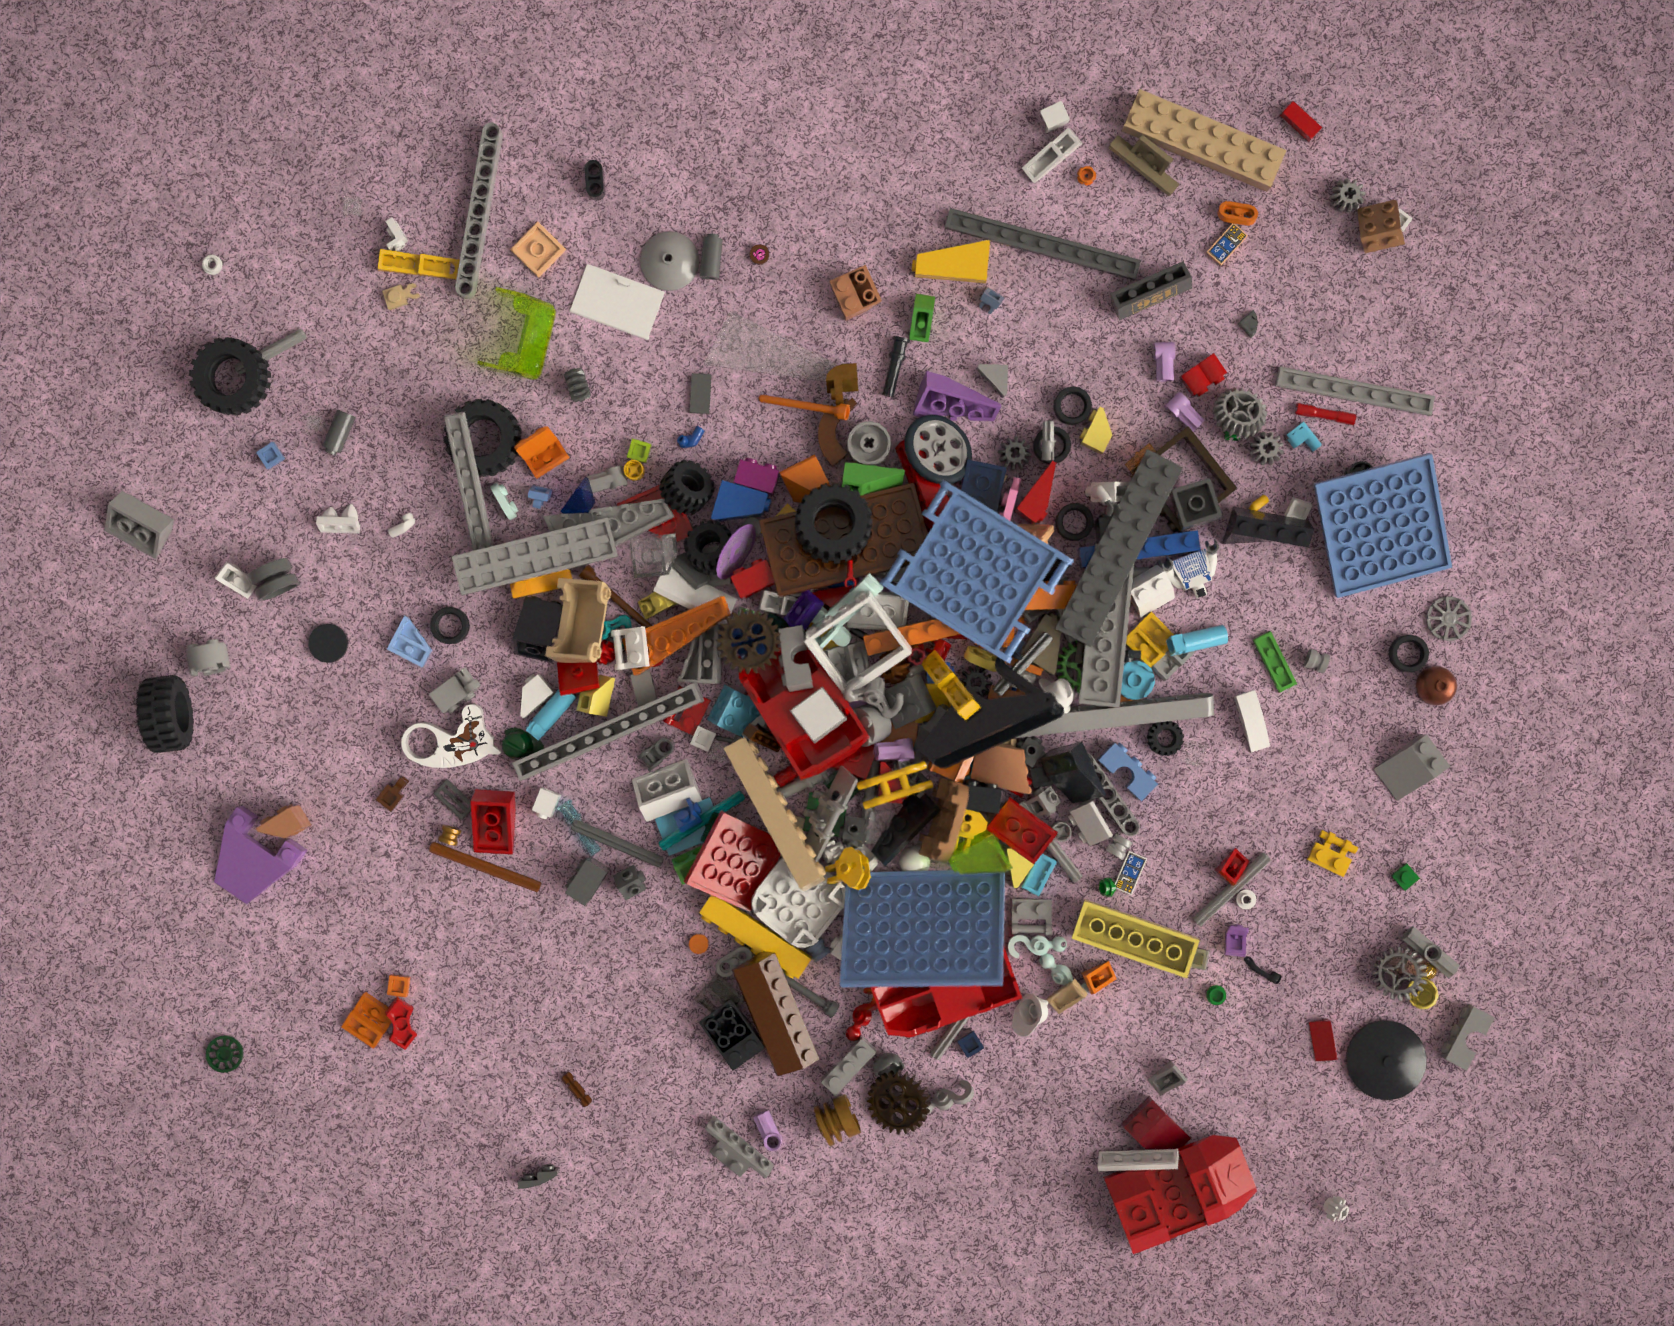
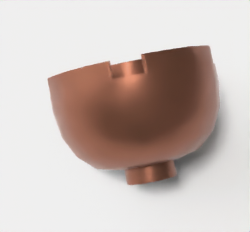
(1436, 685)

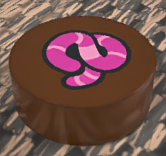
(759, 254)

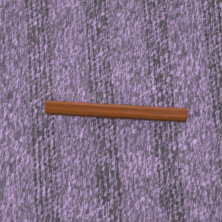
(485, 866)

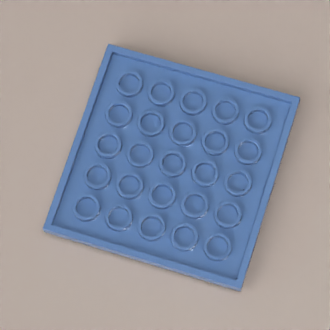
(1383, 525)

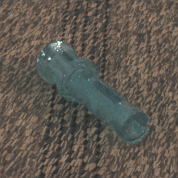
(570, 814)

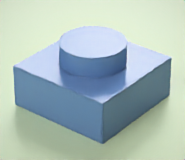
(270, 455)

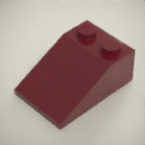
(1154, 1127)

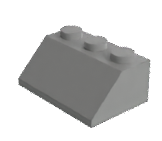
(138, 524)

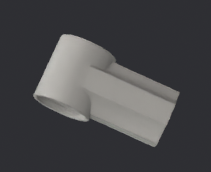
(609, 479)

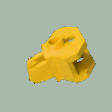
(970, 828)
(850, 869)

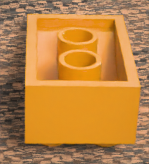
(538, 584)

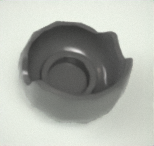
(883, 1061)

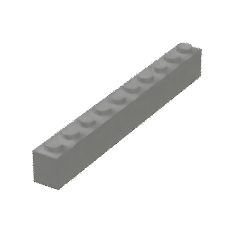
(608, 731)

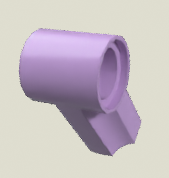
(1164, 360)
(1182, 409)
(898, 750)
(768, 1128)

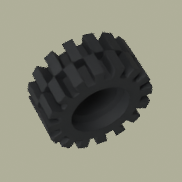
(1176, 743)

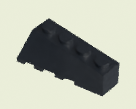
(1259, 526)

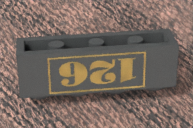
(1151, 290)

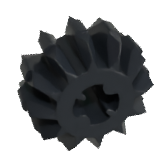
(976, 674)

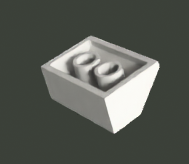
(666, 790)

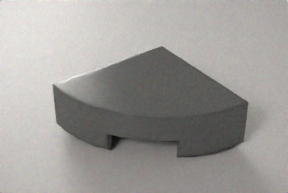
(1249, 324)

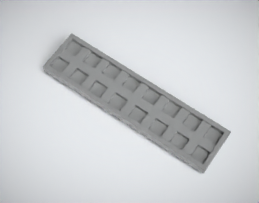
(534, 556)

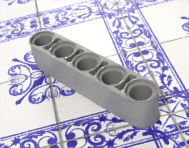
(1115, 800)

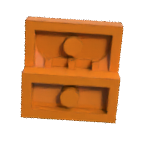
(364, 1027)

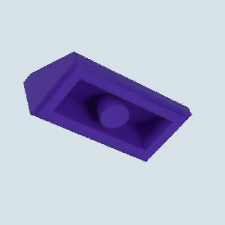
(804, 610)

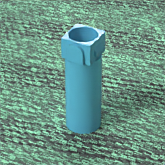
(1197, 640)
(549, 714)

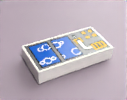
(1130, 872)

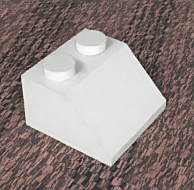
(1151, 590)
(1090, 823)

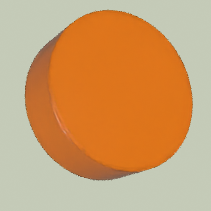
(698, 943)

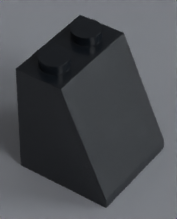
(536, 628)

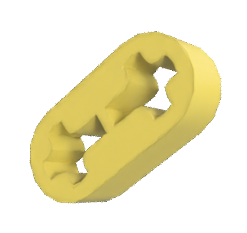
(981, 658)

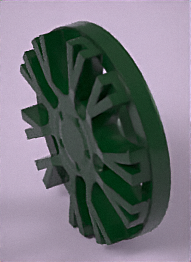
(224, 1054)

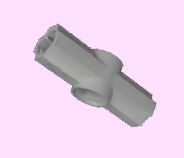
(1439, 959)

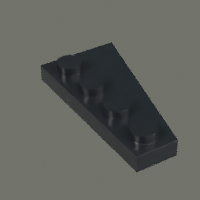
(905, 826)

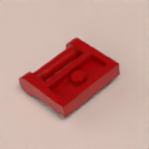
(690, 718)

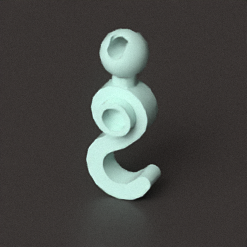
(1038, 944)
(1060, 973)

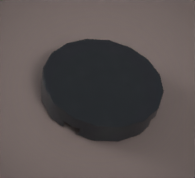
(328, 643)

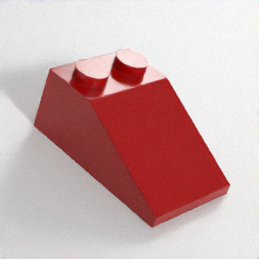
(1037, 499)
(493, 821)

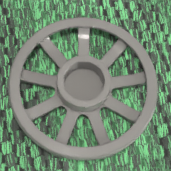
(1449, 618)

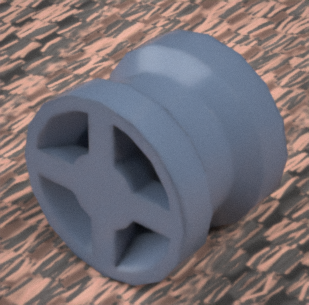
(818, 950)

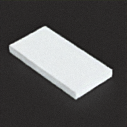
(680, 591)

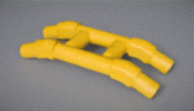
(906, 788)

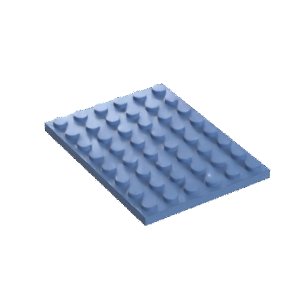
(924, 930)

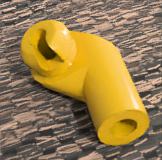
(1259, 503)

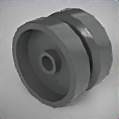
(273, 579)

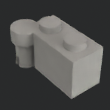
(454, 691)

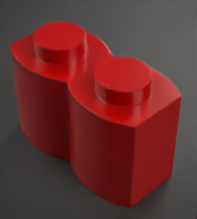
(1203, 375)

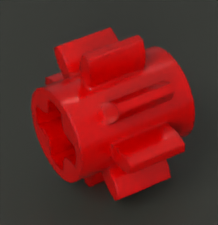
(607, 652)

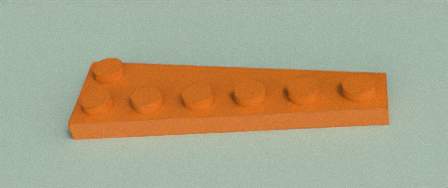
(681, 629)

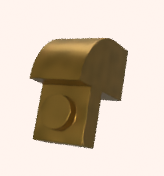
(842, 379)

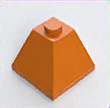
(803, 477)

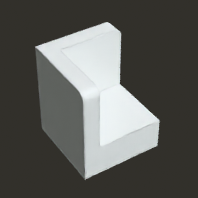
(1054, 116)

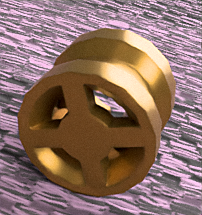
(449, 835)

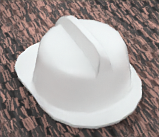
(1061, 690)
(1029, 1014)

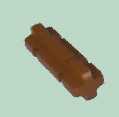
(576, 1089)

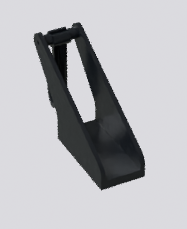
(992, 724)

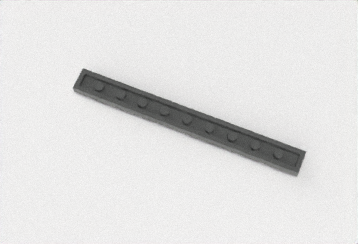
(1042, 244)

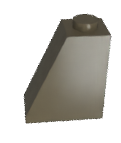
(1049, 656)

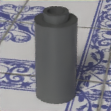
(711, 257)
(338, 432)

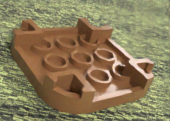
(946, 824)

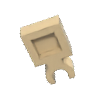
(397, 297)

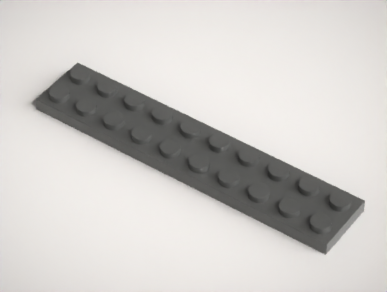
(1118, 548)

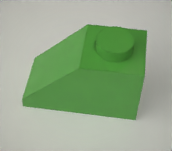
(922, 318)

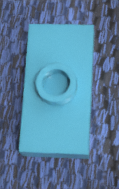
(1039, 874)

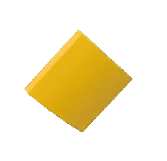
(1150, 638)

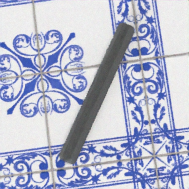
(617, 843)

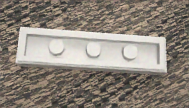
(1138, 1160)

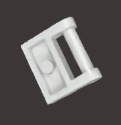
(635, 647)

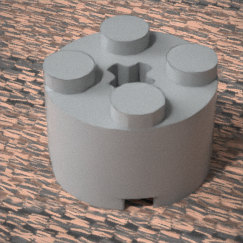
(207, 658)
(874, 723)

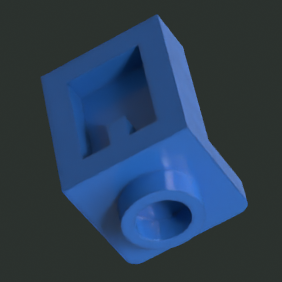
(689, 816)

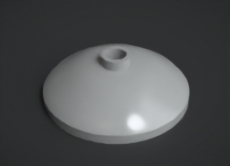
(671, 274)

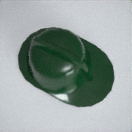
(520, 743)

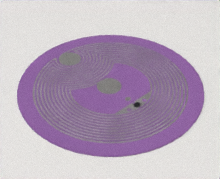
(736, 551)

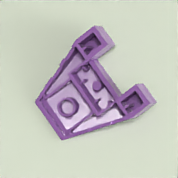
(248, 866)

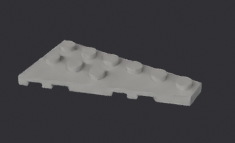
(625, 520)

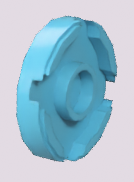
(1137, 680)

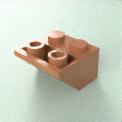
(855, 292)
(287, 823)

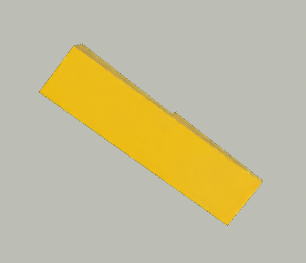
(424, 264)
(950, 685)

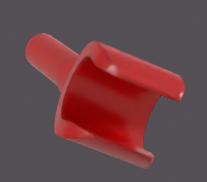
(850, 574)

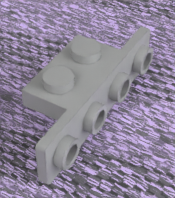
(735, 1151)

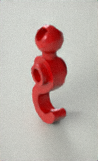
(861, 1017)

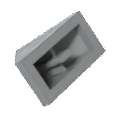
(996, 376)
(1167, 1078)

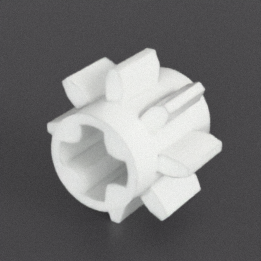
(832, 851)
(1336, 1208)

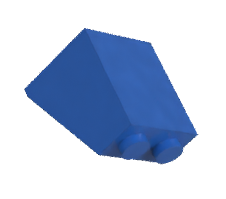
(739, 503)

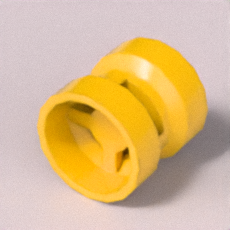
(634, 470)

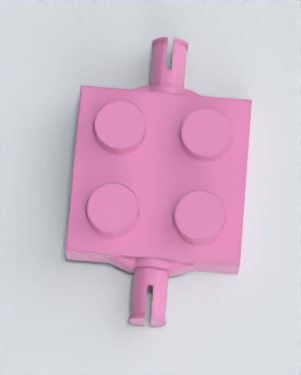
(1009, 499)

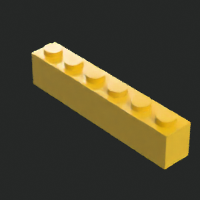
(755, 935)

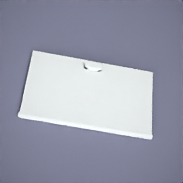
(609, 301)

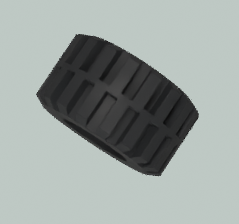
(695, 479)
(700, 537)

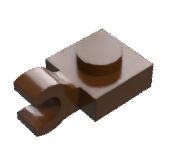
(391, 795)

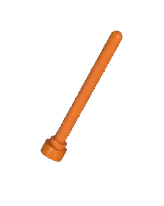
(840, 411)

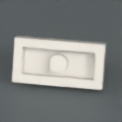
(331, 523)

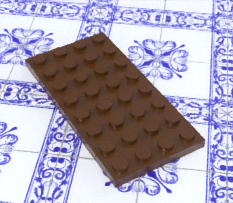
(895, 526)

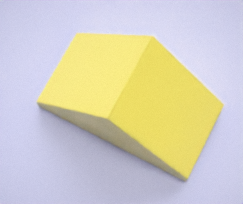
(1020, 866)

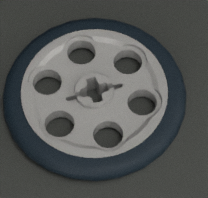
(925, 467)

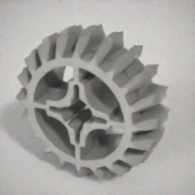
(1240, 406)
(1397, 982)

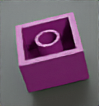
(756, 476)

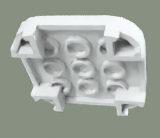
(796, 913)

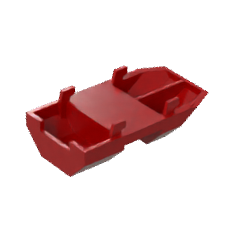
(775, 703)
(927, 1008)
(1169, 1202)

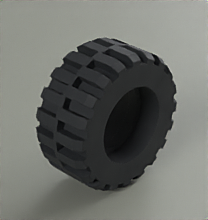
(205, 369)
(509, 429)
(833, 497)
(164, 714)

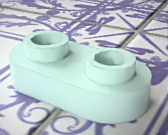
(508, 507)

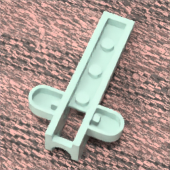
(839, 633)

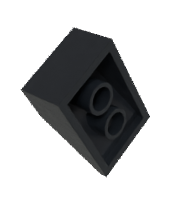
(1073, 772)

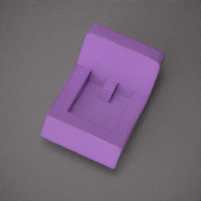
(1236, 940)

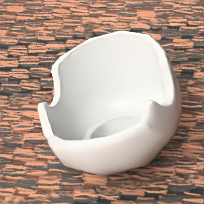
(912, 861)

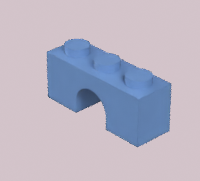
(1141, 782)

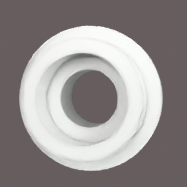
(207, 260)
(1239, 899)

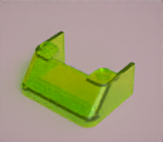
(534, 340)

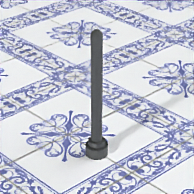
(828, 1007)

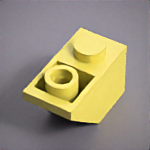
(1098, 433)
(655, 604)
(597, 700)

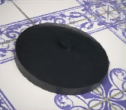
(1386, 1060)

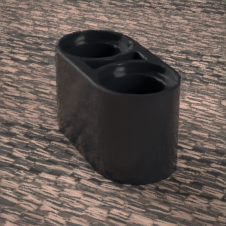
(595, 180)

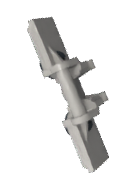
(829, 810)

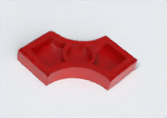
(402, 1032)

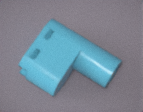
(1303, 434)

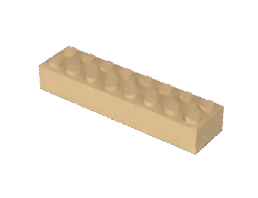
(1204, 140)
(774, 814)

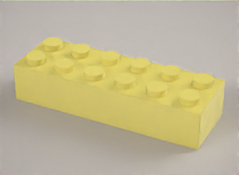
(1135, 938)

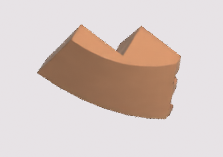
(1004, 767)

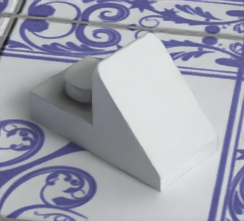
(235, 579)

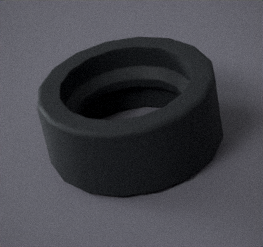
(1076, 391)
(1066, 449)
(1071, 507)
(434, 625)
(1424, 653)

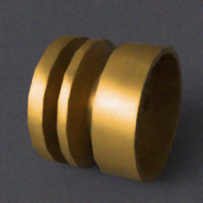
(836, 1120)

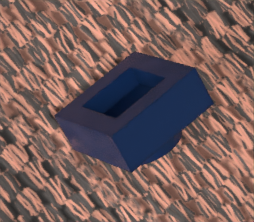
(970, 1044)

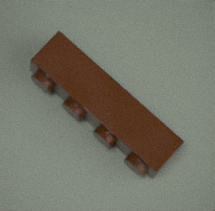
(761, 737)

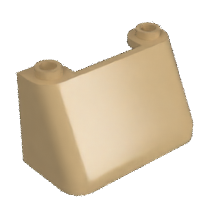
(580, 621)

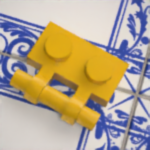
(1330, 859)

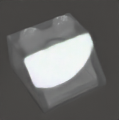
(653, 555)

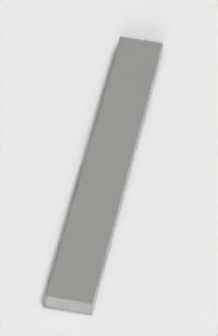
(1354, 391)
(468, 480)

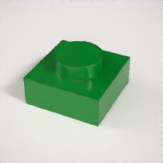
(1405, 877)

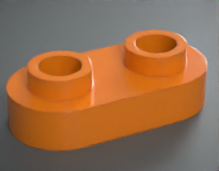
(1237, 212)

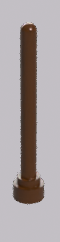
(589, 574)

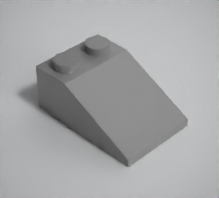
(1411, 766)

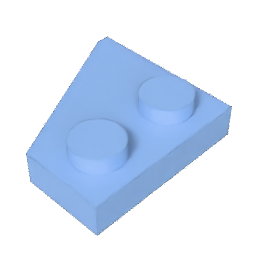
(410, 643)

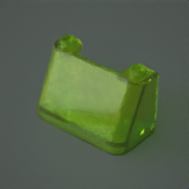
(981, 857)

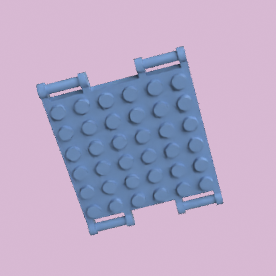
(976, 571)

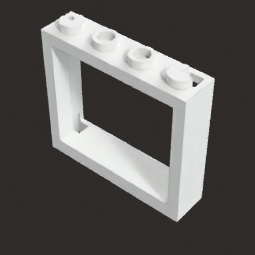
(874, 670)

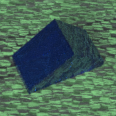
(581, 500)

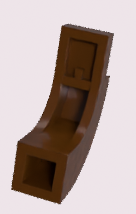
(828, 443)

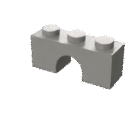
(796, 675)
(1471, 1021)
(848, 1066)

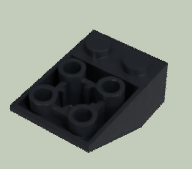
(732, 1034)

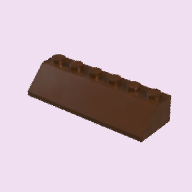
(775, 1013)

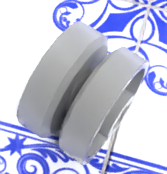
(873, 433)

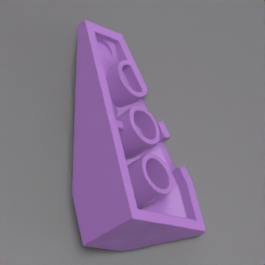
(949, 398)

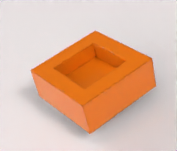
(398, 985)

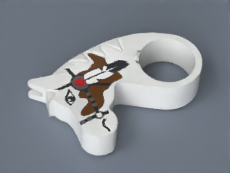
(464, 747)

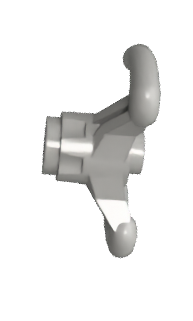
(873, 694)

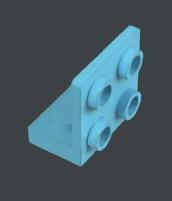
(733, 711)

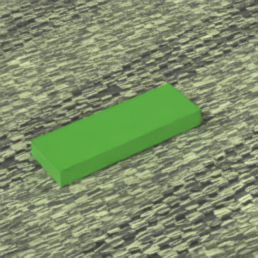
(1274, 661)

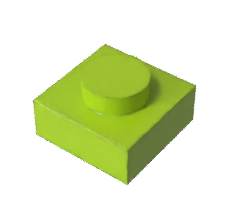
(639, 450)

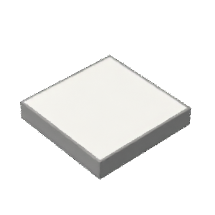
(818, 715)

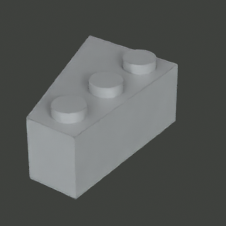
(703, 660)

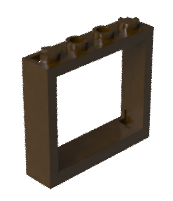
(1208, 461)

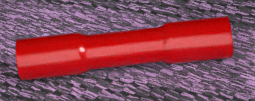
(1337, 416)

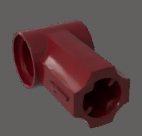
(918, 654)

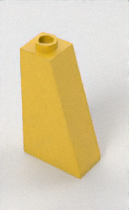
(956, 263)

